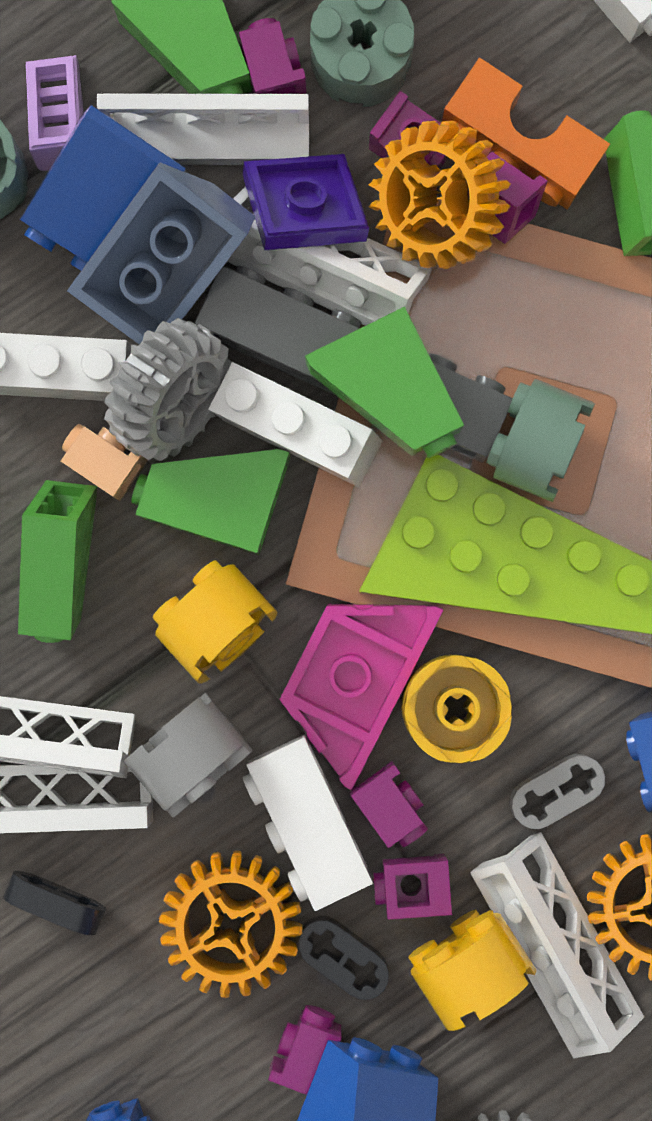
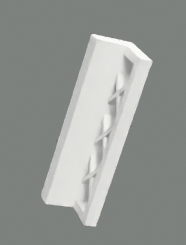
(215, 126)
(333, 279)
(65, 754)
(69, 816)
(568, 994)

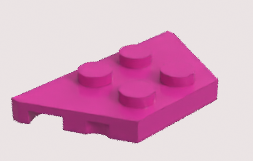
(355, 677)

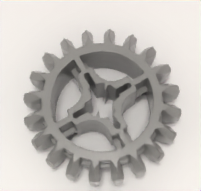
(166, 389)

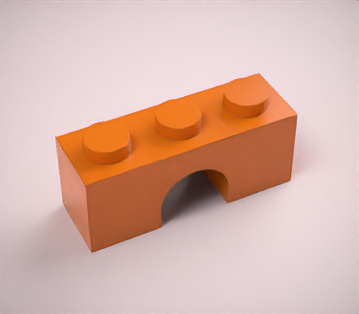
(562, 158)

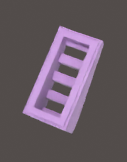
(44, 141)

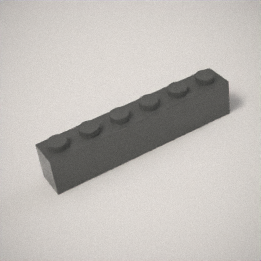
(286, 328)

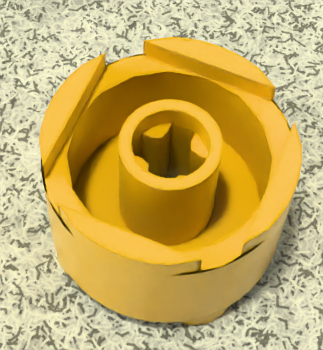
(213, 620)
(486, 704)
(472, 968)

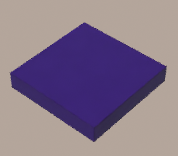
(305, 201)

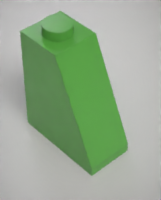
(190, 42)
(631, 180)
(390, 383)
(216, 496)
(55, 560)

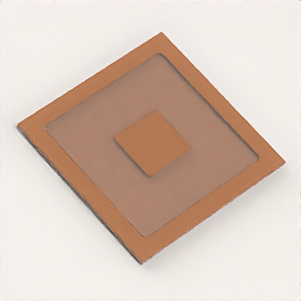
(516, 315)

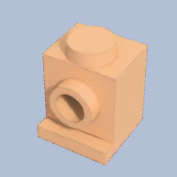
(101, 460)

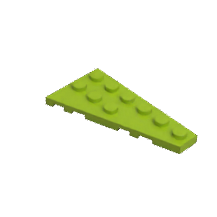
(498, 552)

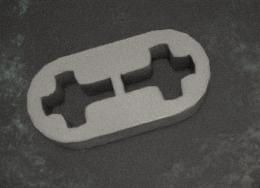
(563, 802)

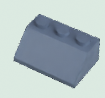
(162, 252)

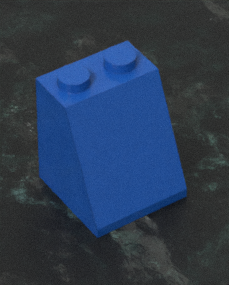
(90, 186)
(370, 1085)

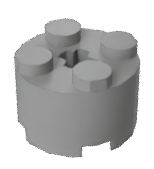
(188, 755)

